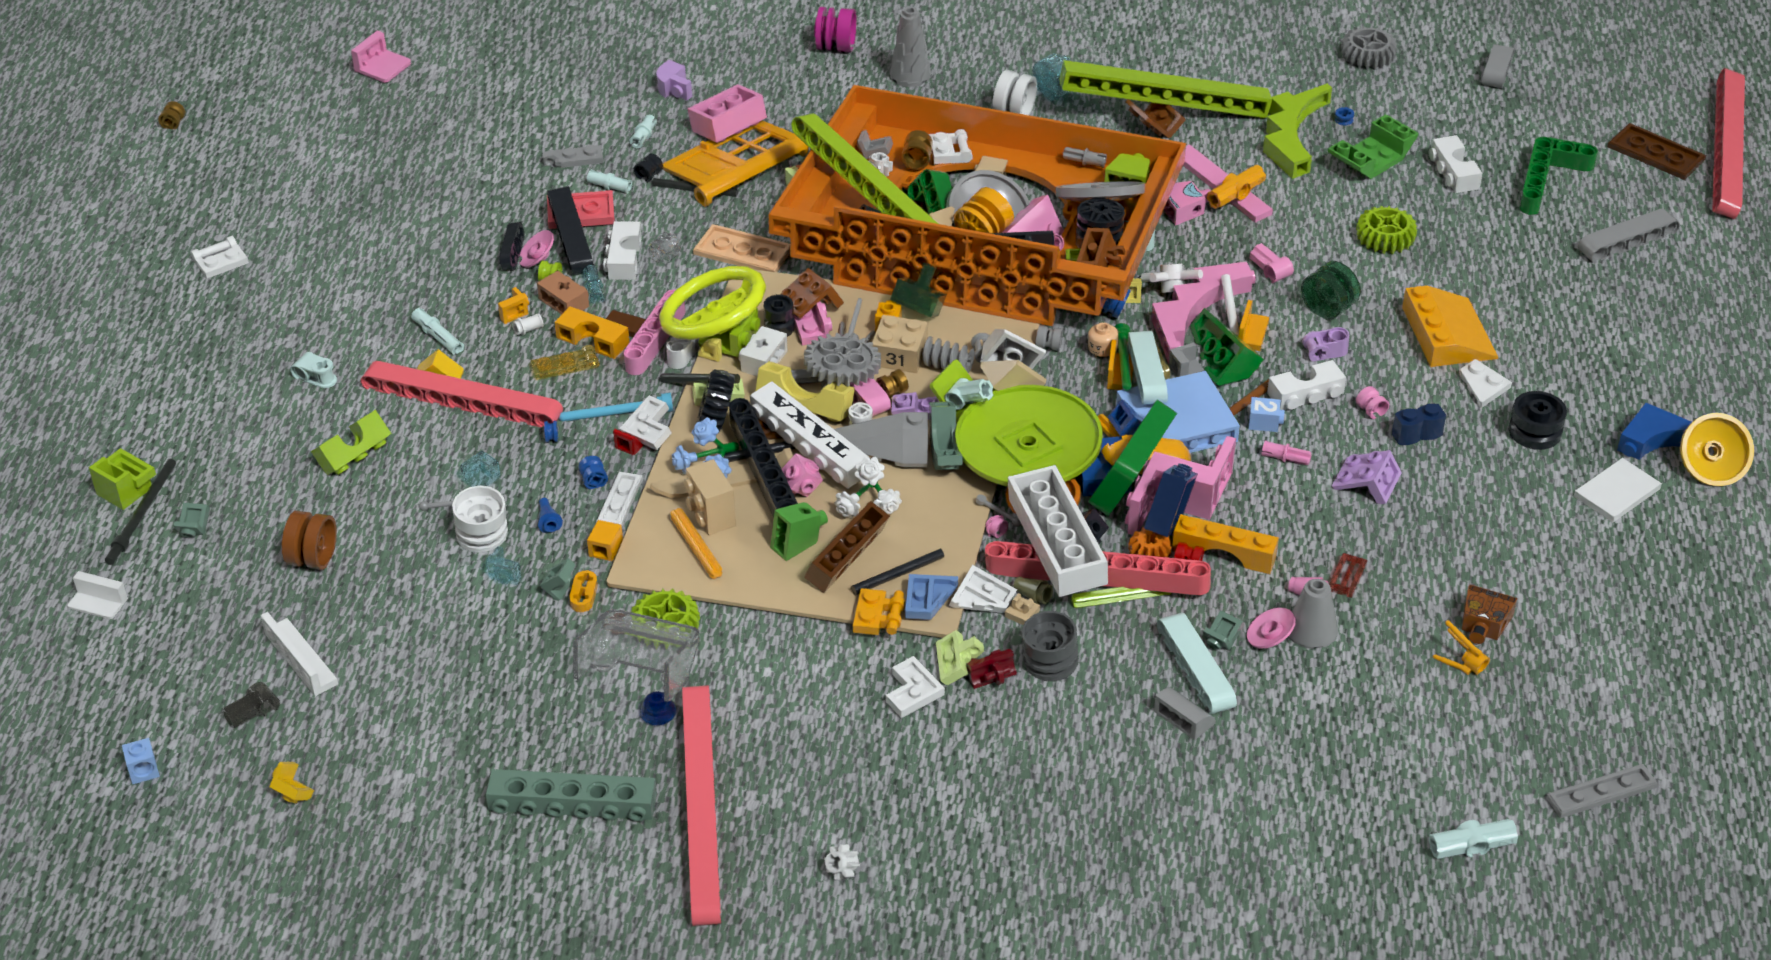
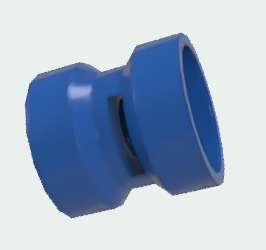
(593, 472)

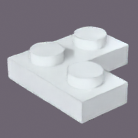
(644, 423)
(917, 690)

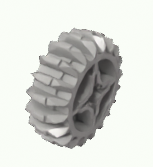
(1369, 47)

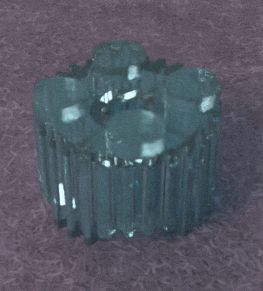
(1047, 75)

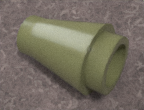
(1035, 589)

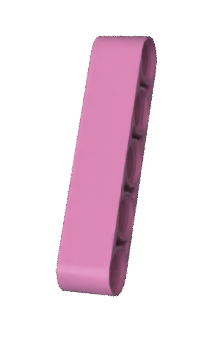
(648, 339)
(871, 394)

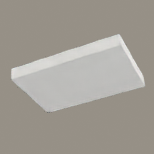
(1617, 490)

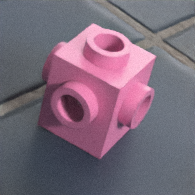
(802, 475)

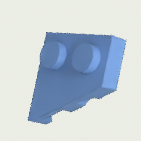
(928, 594)

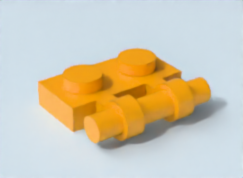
(870, 610)

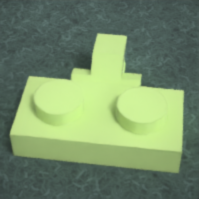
(954, 654)

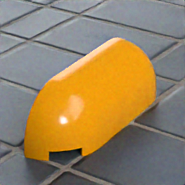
(1165, 446)

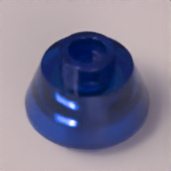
(656, 710)

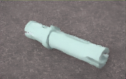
(432, 326)

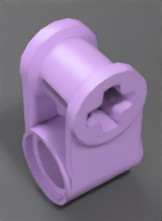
(1328, 343)

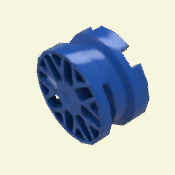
(1115, 306)

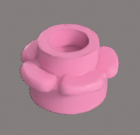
(996, 524)

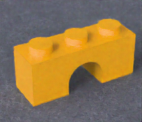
(608, 336)

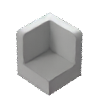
(1183, 360)

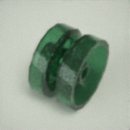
(1330, 290)

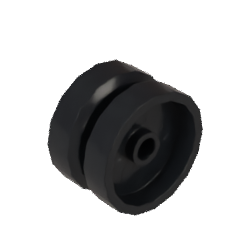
(1537, 420)

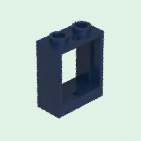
(1171, 499)

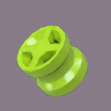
(546, 269)

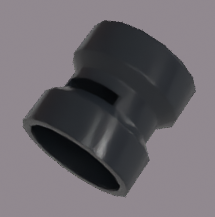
(648, 167)

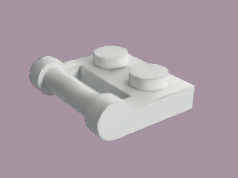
(943, 148)
(221, 262)

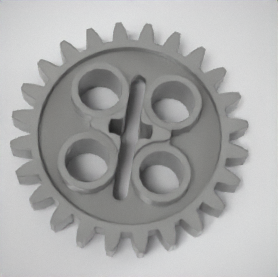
(842, 359)

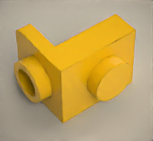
(284, 783)

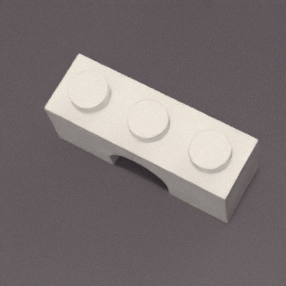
(1448, 156)
(621, 251)
(1324, 382)

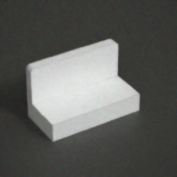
(97, 595)

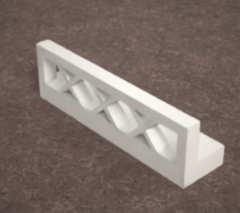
(299, 654)

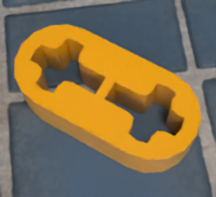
(578, 590)

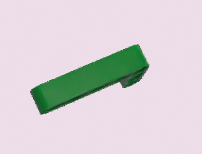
(1555, 153)
(1133, 458)

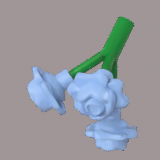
(703, 433)

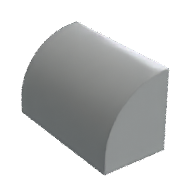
(1182, 713)

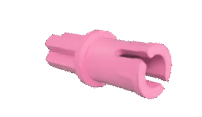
(1285, 452)

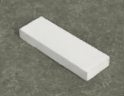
(620, 498)

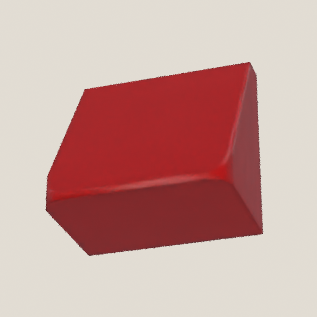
(626, 442)

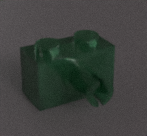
(918, 294)

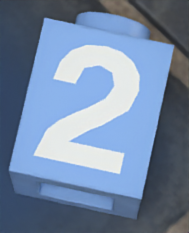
(1265, 414)

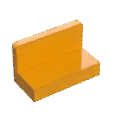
(1253, 328)
(1114, 371)

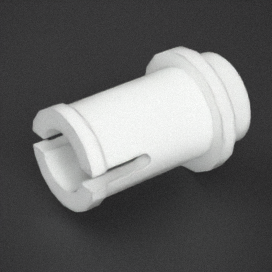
(527, 324)

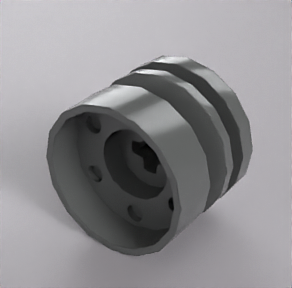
(1050, 645)

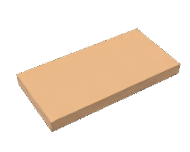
(742, 249)

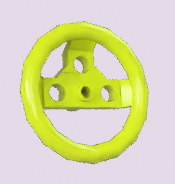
(719, 314)

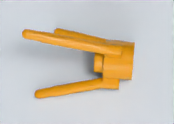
(1473, 658)

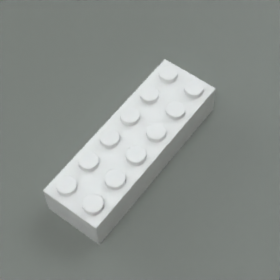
(1058, 531)

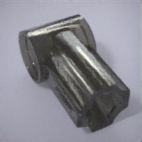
(258, 700)

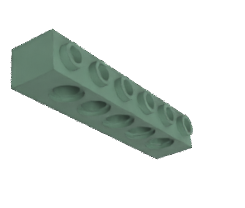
(571, 794)

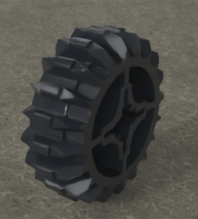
(716, 397)

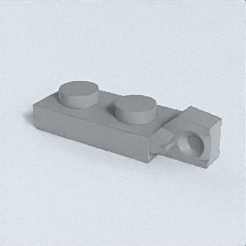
(574, 156)

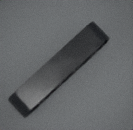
(570, 229)

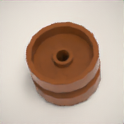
(309, 539)

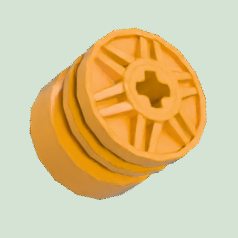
(985, 212)

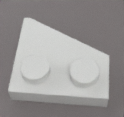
(1483, 382)
(983, 592)

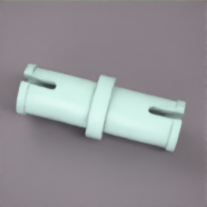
(643, 131)
(609, 181)

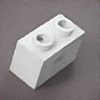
(763, 347)

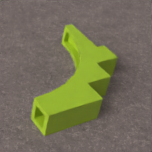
(1282, 125)

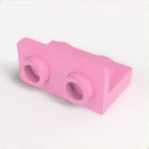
(813, 324)

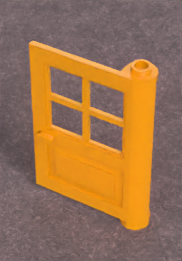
(719, 171)

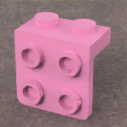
(376, 61)

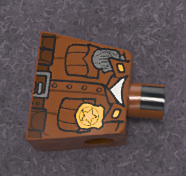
(1486, 613)

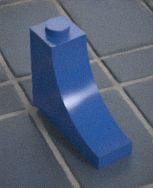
(1651, 430)

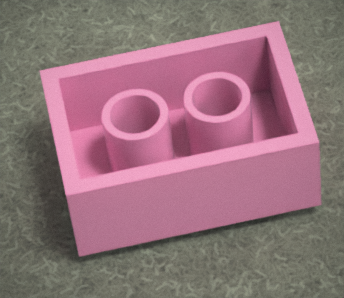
(727, 113)

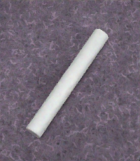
(1229, 302)

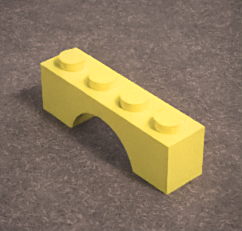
(830, 402)

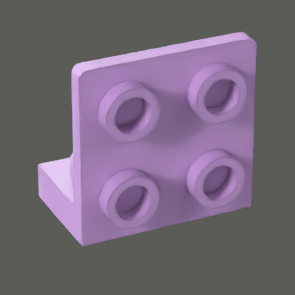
(1374, 469)

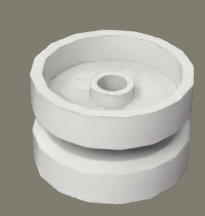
(1015, 93)

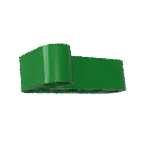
(931, 188)

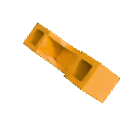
(1252, 548)

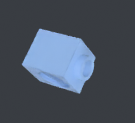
(140, 761)

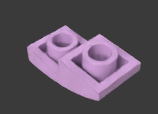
(910, 403)

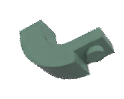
(942, 436)

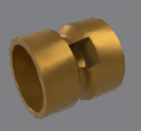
(917, 150)

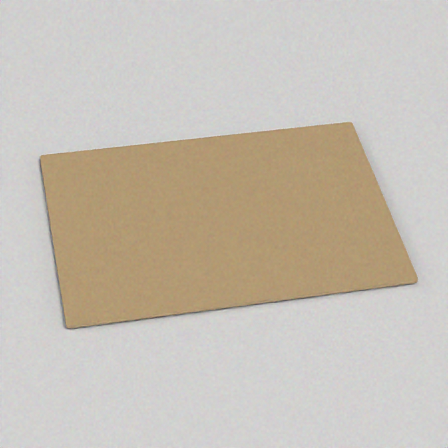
(934, 511)

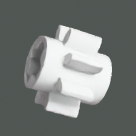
(881, 162)
(841, 861)

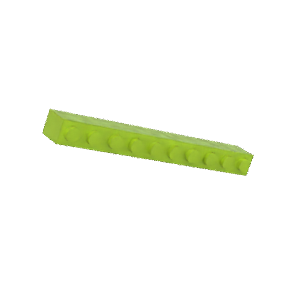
(1165, 89)

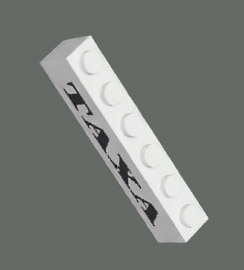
(807, 433)

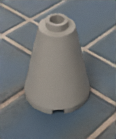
(1314, 616)

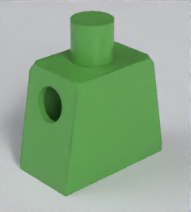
(796, 529)

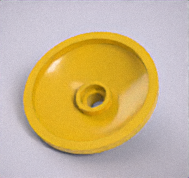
(1731, 447)

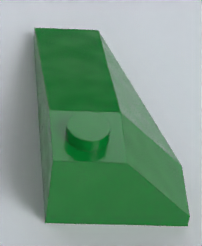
(1226, 353)

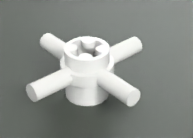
(1171, 275)

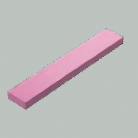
(1214, 176)

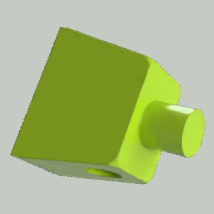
(1128, 169)

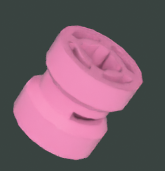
(1372, 402)

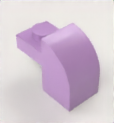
(672, 80)

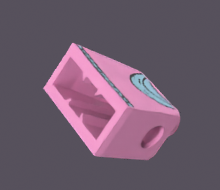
(1185, 202)

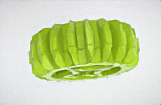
(1386, 229)
(669, 607)

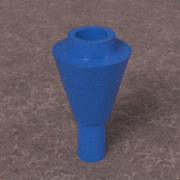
(548, 519)

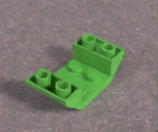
(1380, 151)

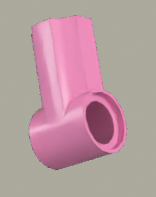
(1272, 265)

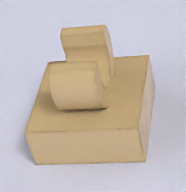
(1021, 609)

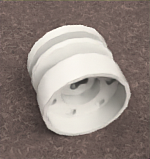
(480, 518)

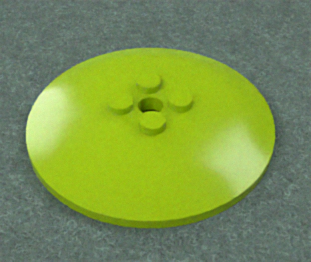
(1052, 421)

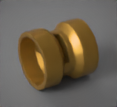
(171, 115)
(893, 383)

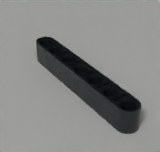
(760, 455)

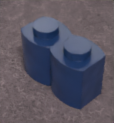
(1418, 424)

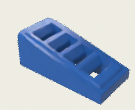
(1124, 419)

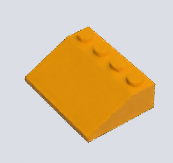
(1446, 326)

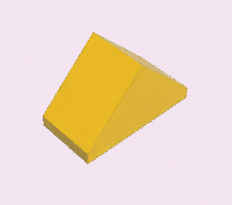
(441, 364)

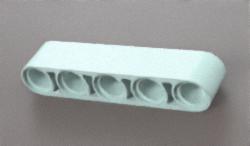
(1147, 367)
(1197, 662)

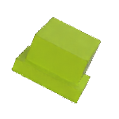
(121, 478)

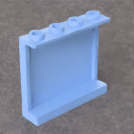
(1201, 415)

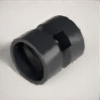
(779, 313)

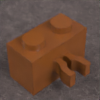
(1100, 248)

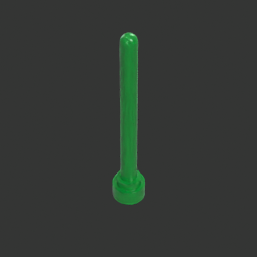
(1123, 330)

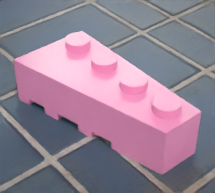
(1036, 217)

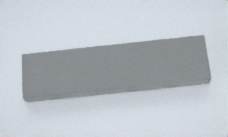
(1601, 790)

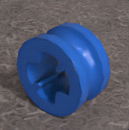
(1344, 116)
(551, 431)

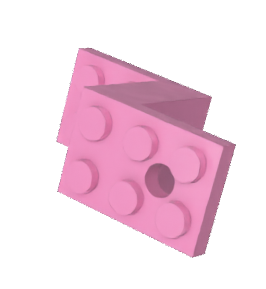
(1204, 495)

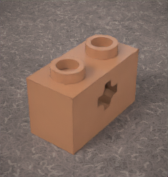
(561, 292)

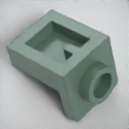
(557, 579)

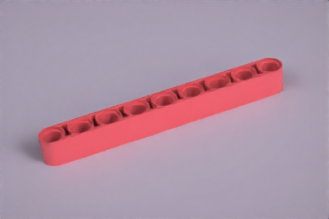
(461, 393)
(1124, 569)

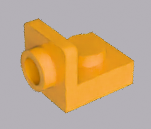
(513, 307)

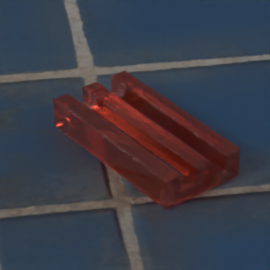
(1342, 588)

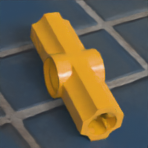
(1236, 186)

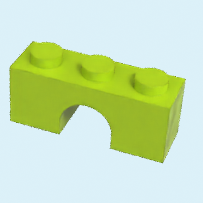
(368, 433)

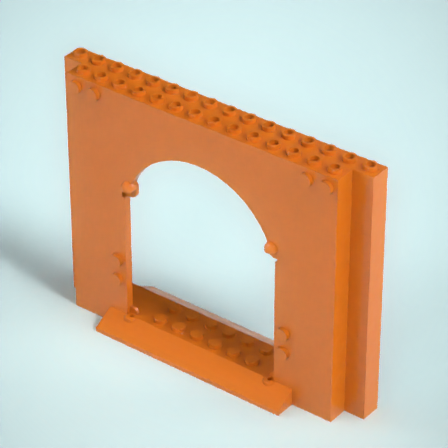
(973, 267)

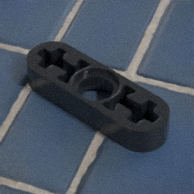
(512, 246)

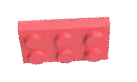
(592, 208)

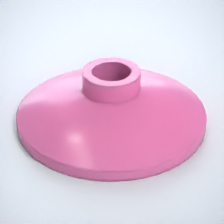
(537, 248)
(1271, 628)

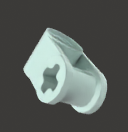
(314, 370)

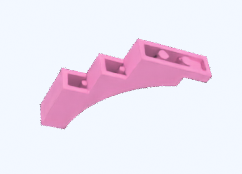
(1188, 300)

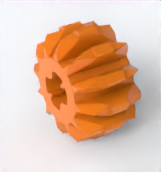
(1149, 544)

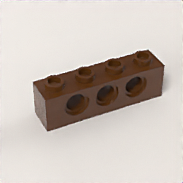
(847, 547)

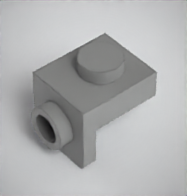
(870, 147)

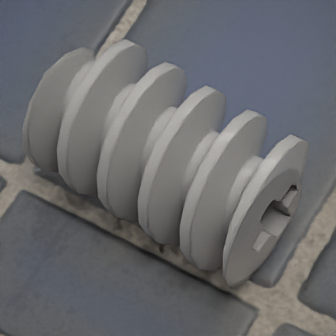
(941, 356)

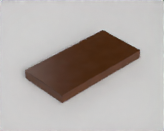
(1657, 151)

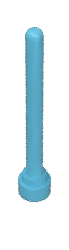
(610, 410)

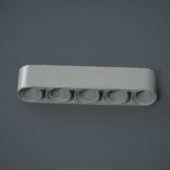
(1628, 234)

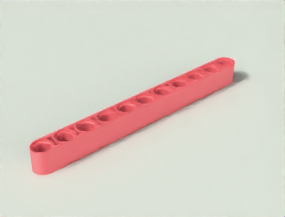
(1729, 144)
(701, 806)

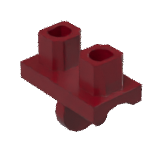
(991, 668)

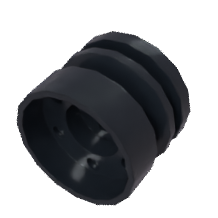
(1100, 214)

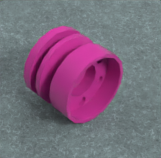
(835, 29)

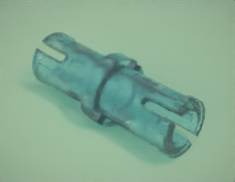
(593, 284)

